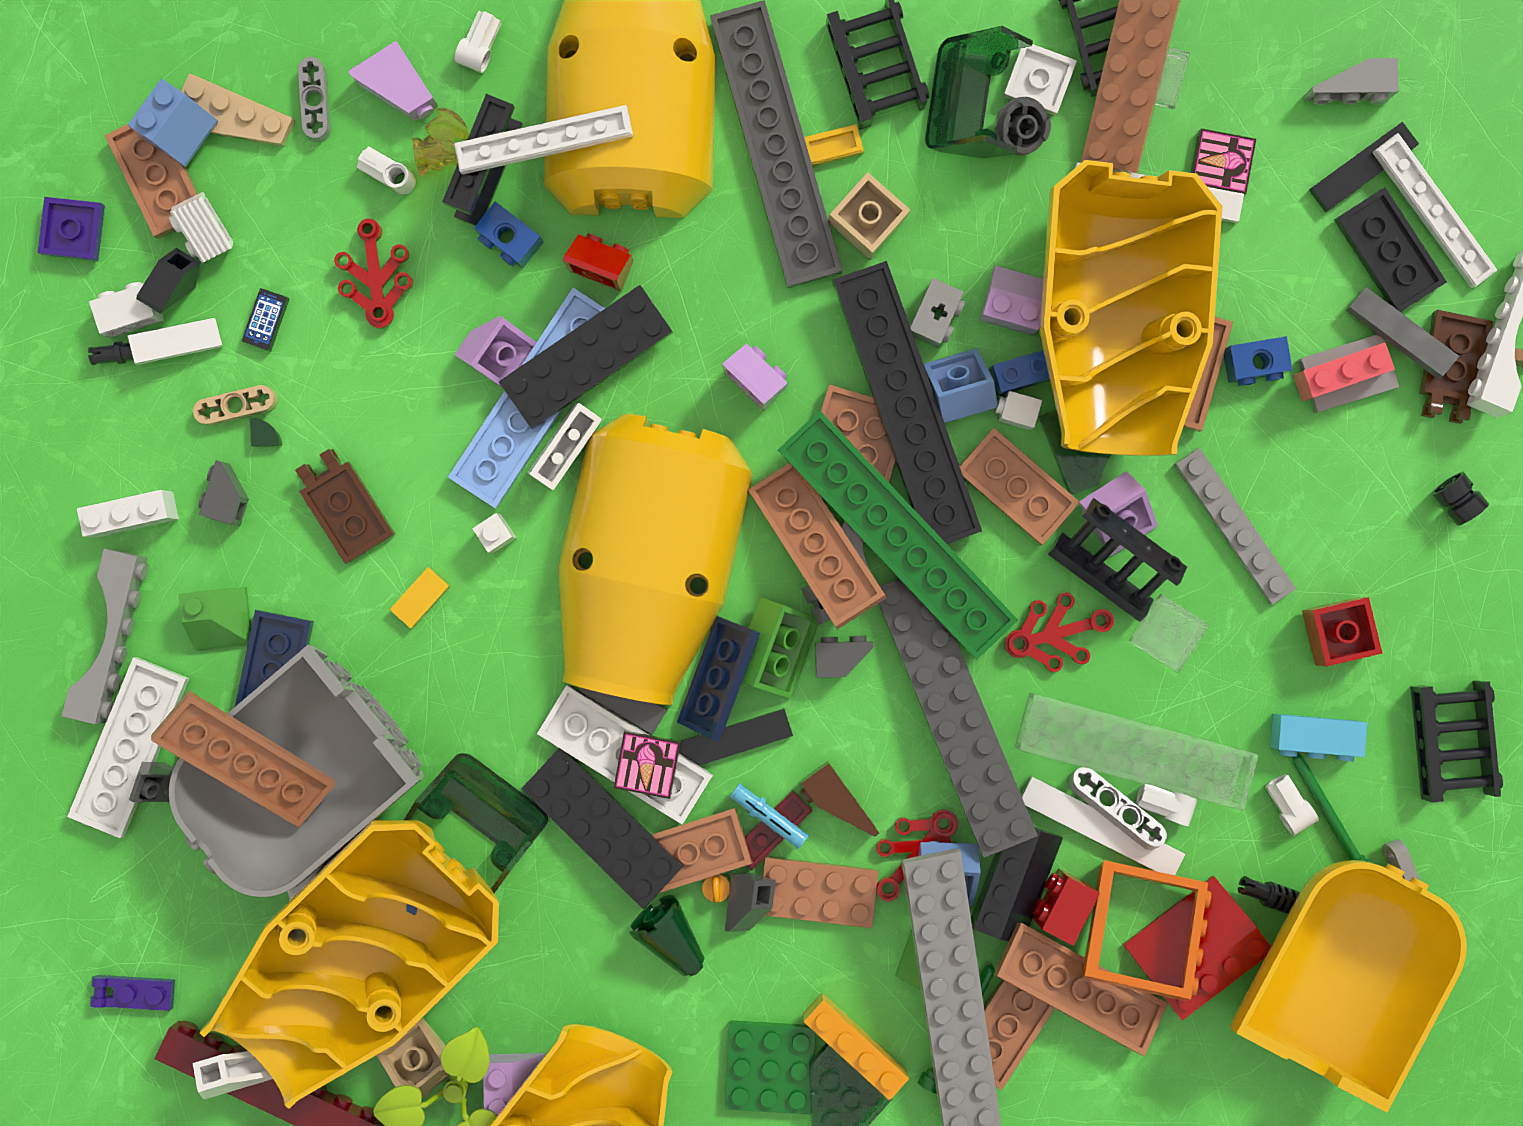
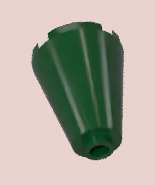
(669, 936)

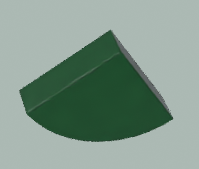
(263, 434)

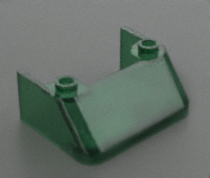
(962, 91)
(488, 806)

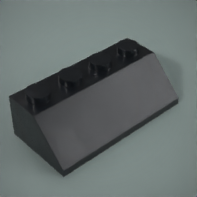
(1015, 885)

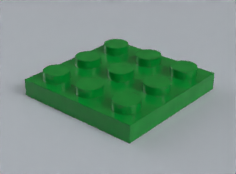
(769, 1067)

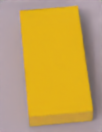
(834, 145)
(420, 597)

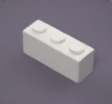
(564, 446)
(127, 513)

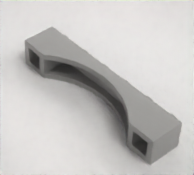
(120, 579)

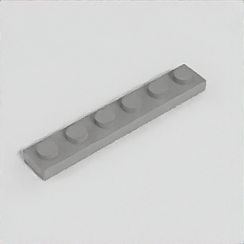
(1234, 526)

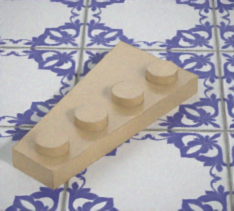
(237, 114)

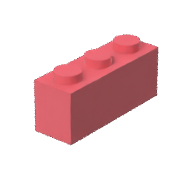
(1343, 372)

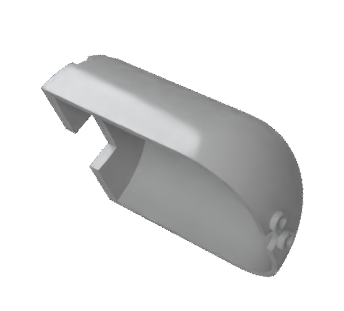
(330, 725)

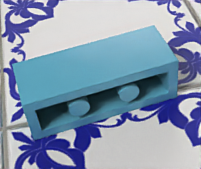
(1318, 736)

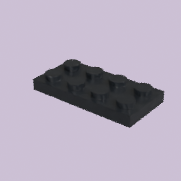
(1390, 250)

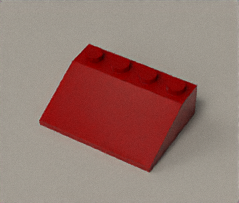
(1229, 947)

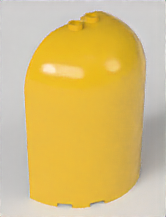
(1356, 978)

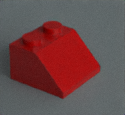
(598, 261)

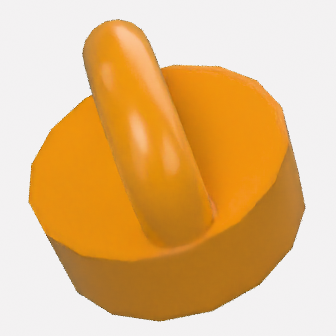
(716, 888)

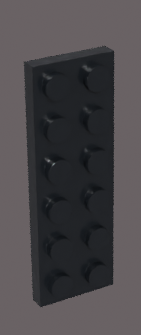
(586, 357)
(602, 827)

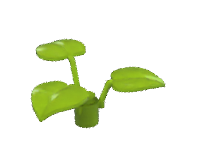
(466, 1061)

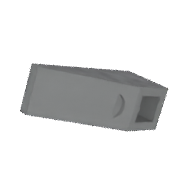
(1369, 80)

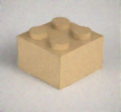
(868, 215)

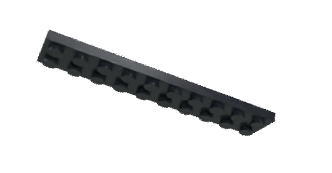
(906, 401)

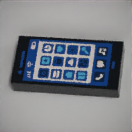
(265, 319)

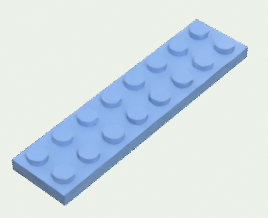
(505, 438)

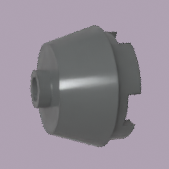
(1023, 124)

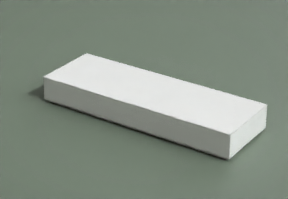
(175, 341)

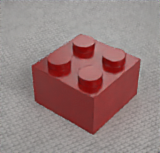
(1342, 631)
(1065, 906)

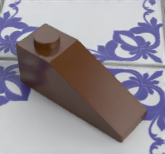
(834, 797)

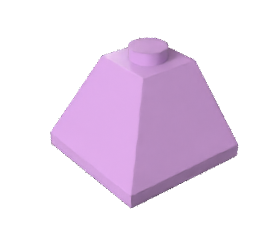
(495, 349)

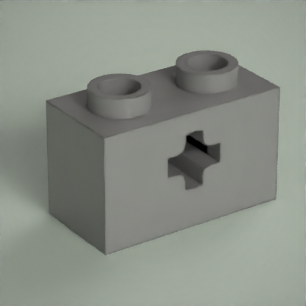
(937, 296)

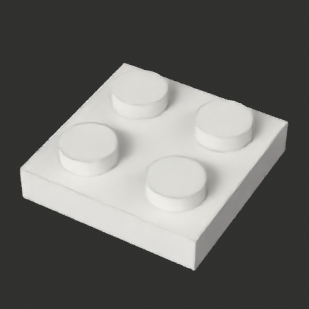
(1041, 76)

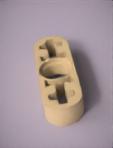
(217, 417)

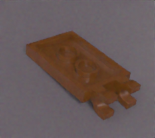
(1467, 339)
(344, 507)

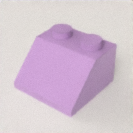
(1013, 301)
(755, 376)
(1126, 500)
(506, 1076)

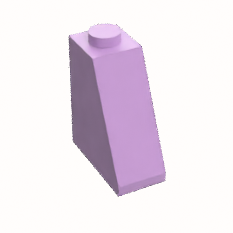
(395, 81)

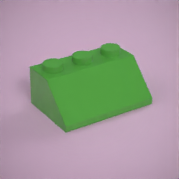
(780, 647)

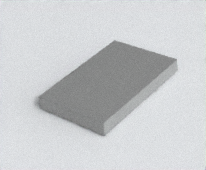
(1353, 392)

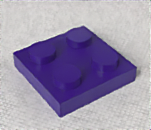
(71, 228)

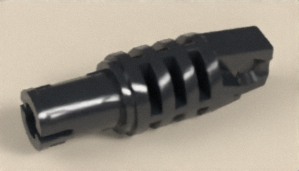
(1269, 894)

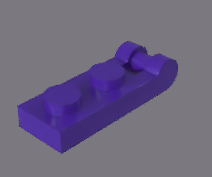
(133, 992)

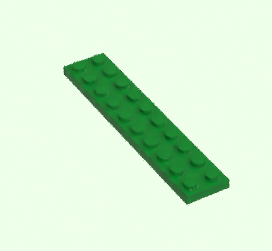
(897, 535)

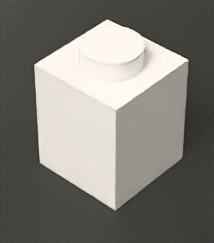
(1018, 410)
(494, 533)

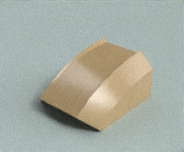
(416, 1059)

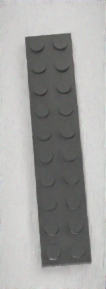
(776, 144)
(957, 722)

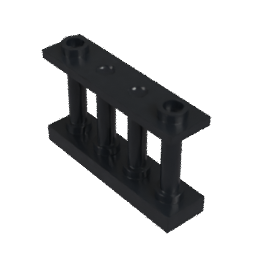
(1088, 78)
(857, 82)
(475, 190)
(1102, 577)
(1429, 729)

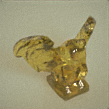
(438, 148)

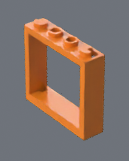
(1098, 921)

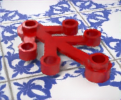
(375, 278)
(1053, 634)
(935, 833)

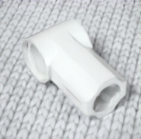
(475, 48)
(386, 170)
(1173, 805)
(1295, 811)

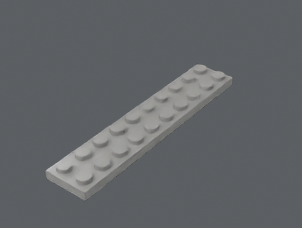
(951, 989)

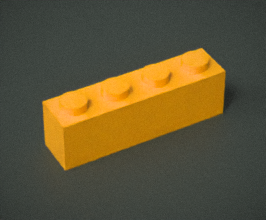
(855, 1046)

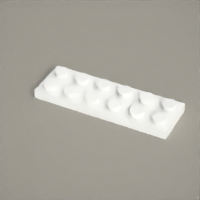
(596, 737)
(125, 743)

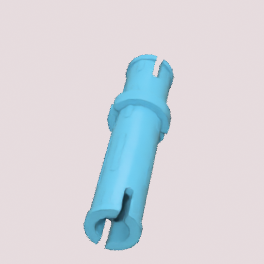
(769, 816)

